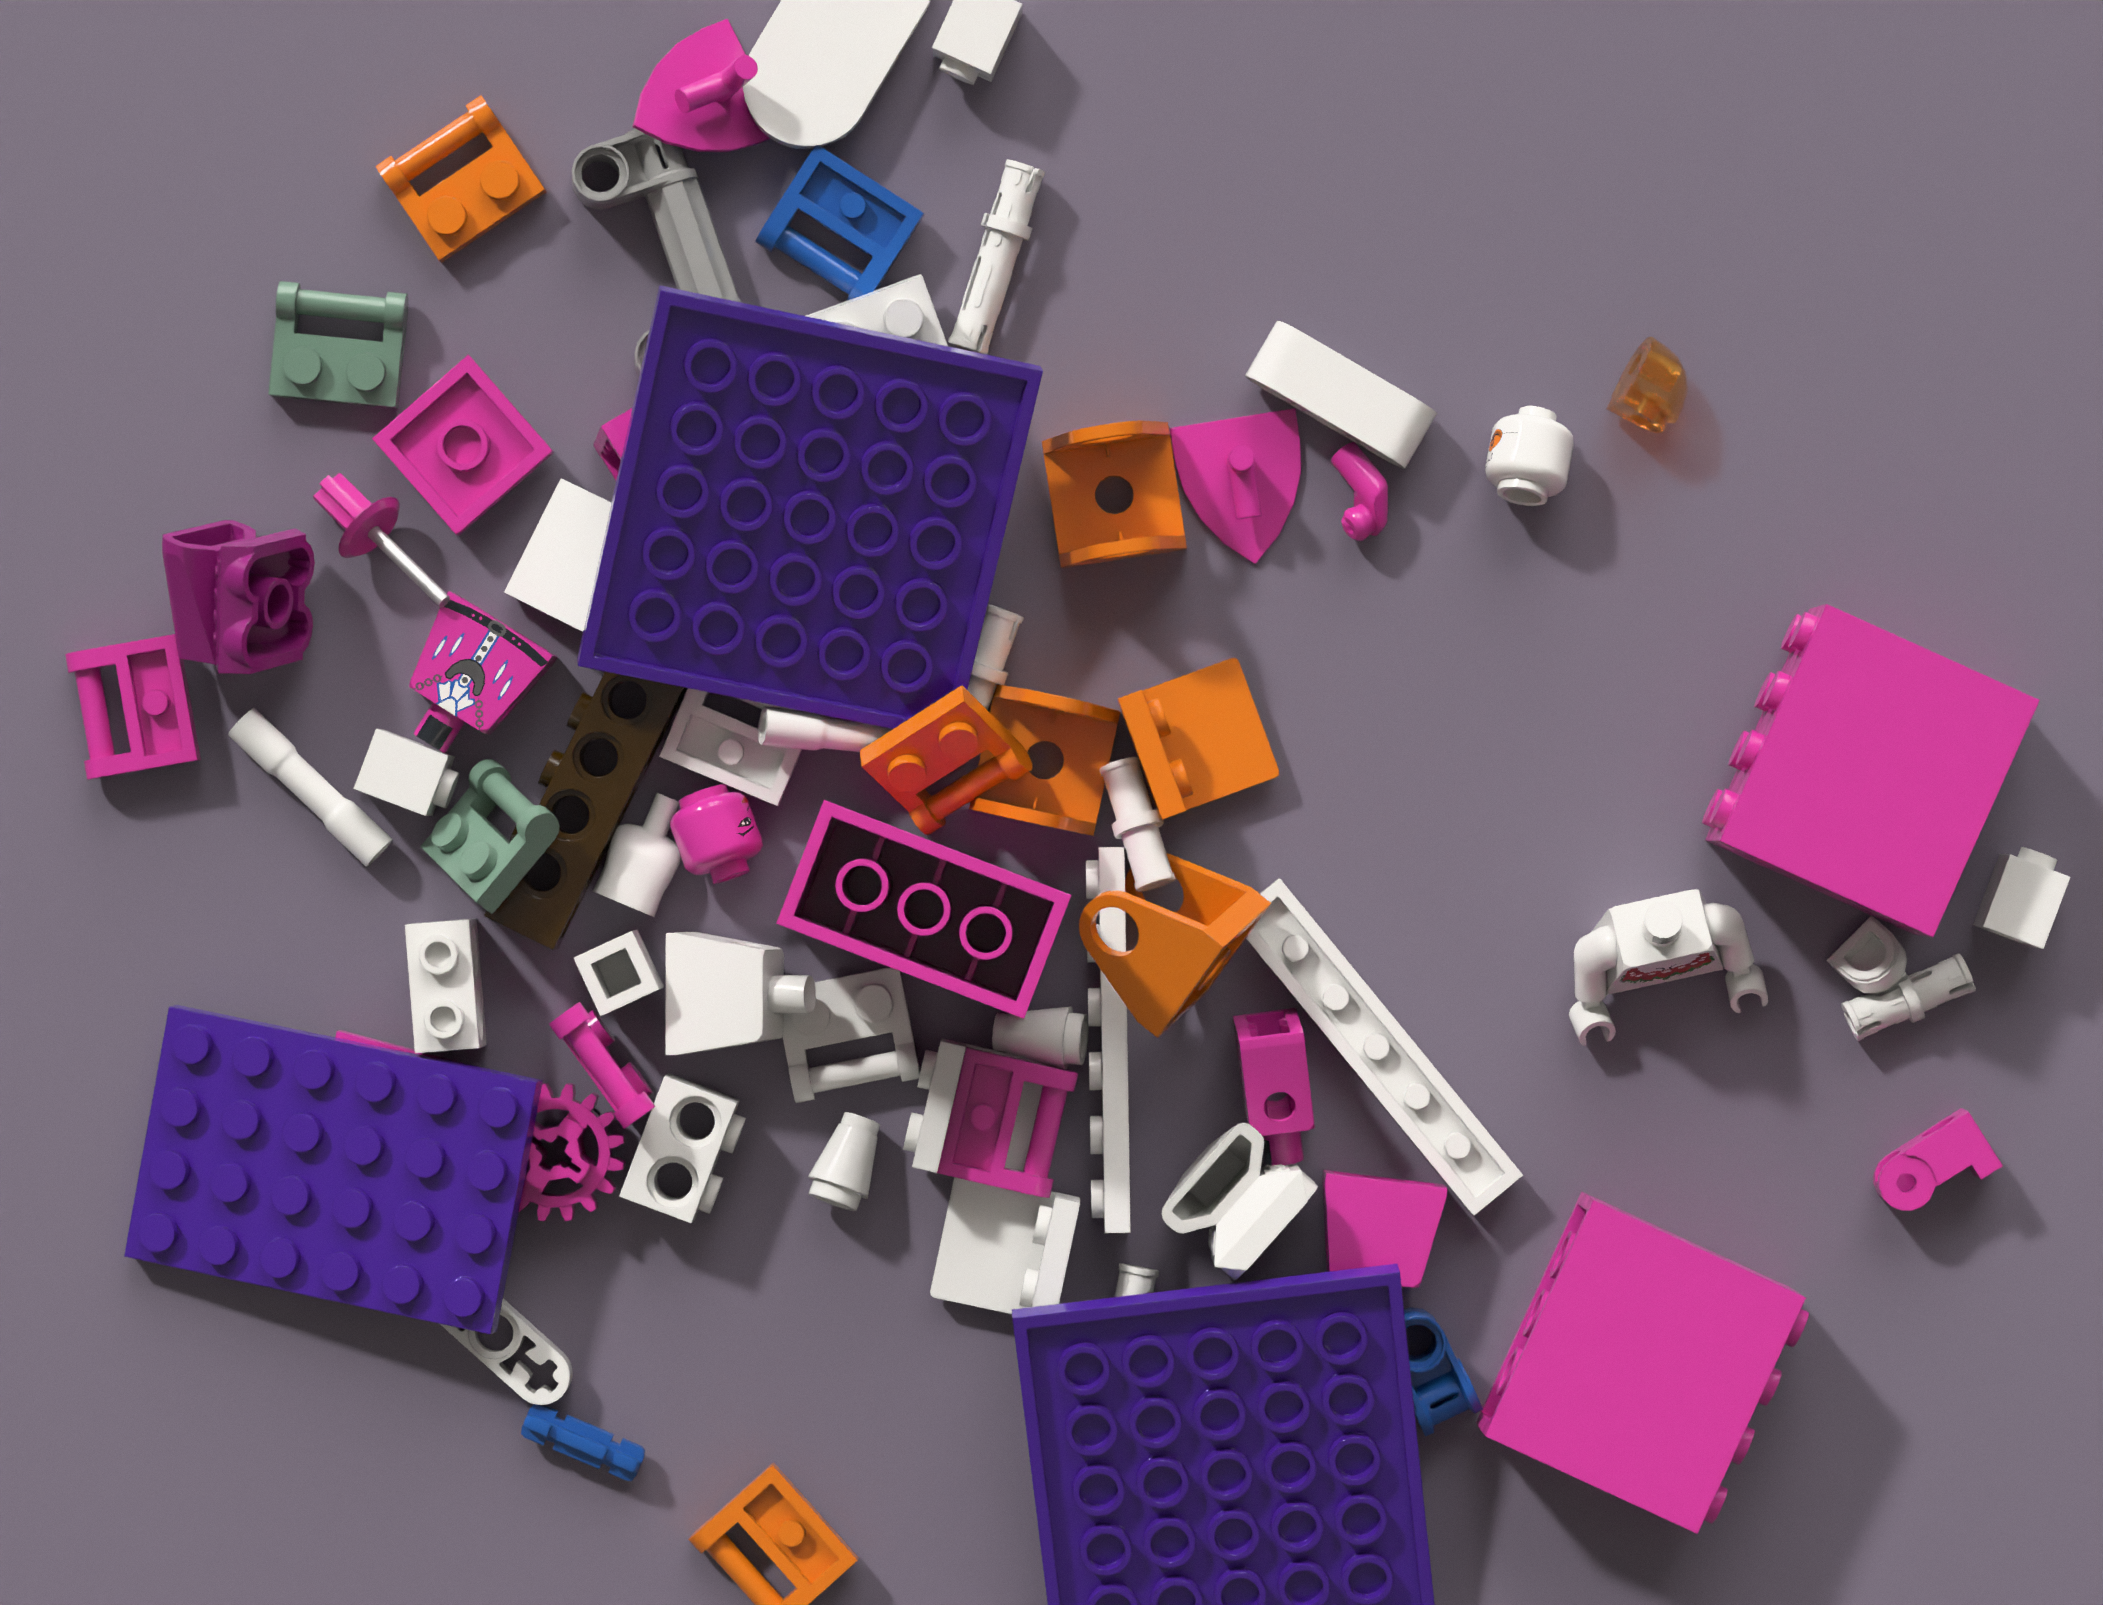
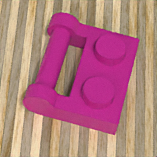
(153, 703)
(588, 1041)
(986, 1116)

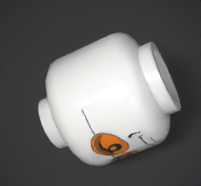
(1529, 456)

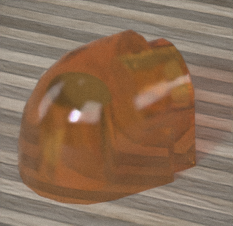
(1651, 387)

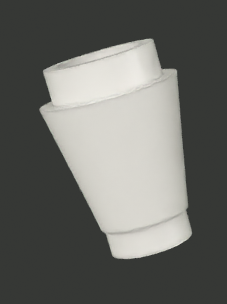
(1044, 1036)
(846, 1163)

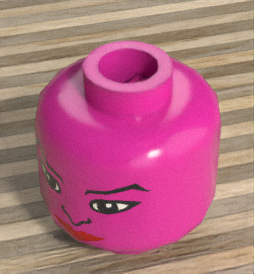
(716, 833)

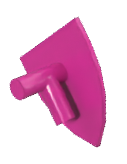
(699, 95)
(1241, 476)

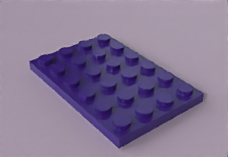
(333, 1168)

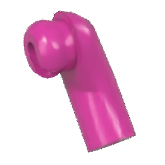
(1370, 493)

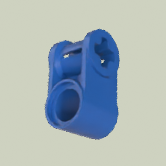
(1438, 1378)

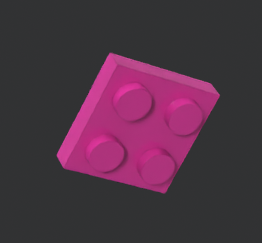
(463, 445)

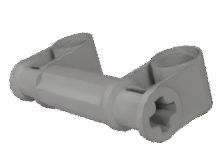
(675, 206)

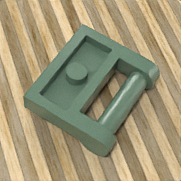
(336, 366)
(476, 851)

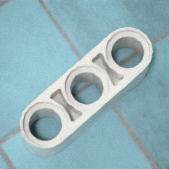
(1341, 394)

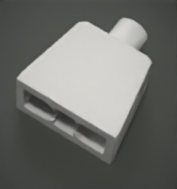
(728, 993)

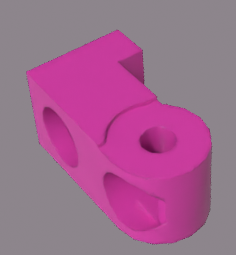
(1915, 1168)

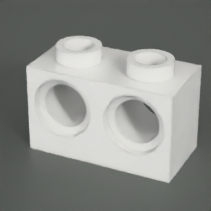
(445, 985)
(667, 1143)

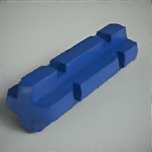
(583, 1442)

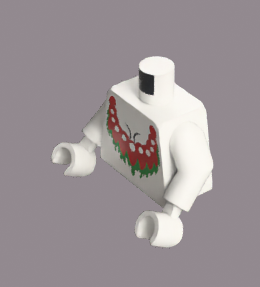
(1658, 944)

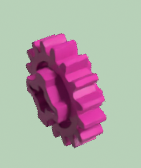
(572, 1128)

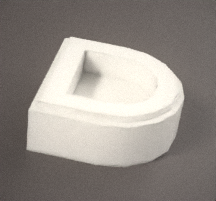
(1870, 958)

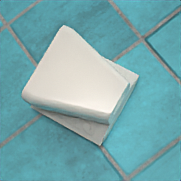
(1237, 1198)

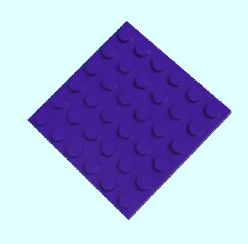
(806, 511)
(1227, 1445)

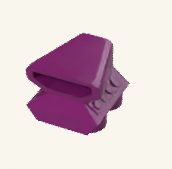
(239, 595)

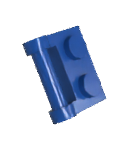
(849, 207)

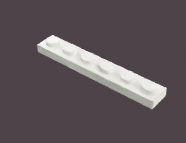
(1380, 1051)
(1110, 1067)

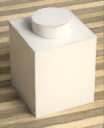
(976, 37)
(407, 773)
(2022, 898)
(618, 972)

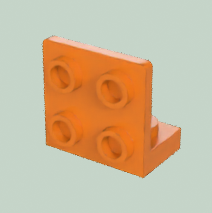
(1198, 737)

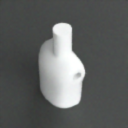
(641, 860)

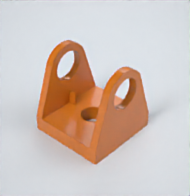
(1126, 450)
(1084, 736)
(1177, 950)

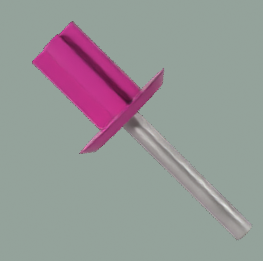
(368, 527)

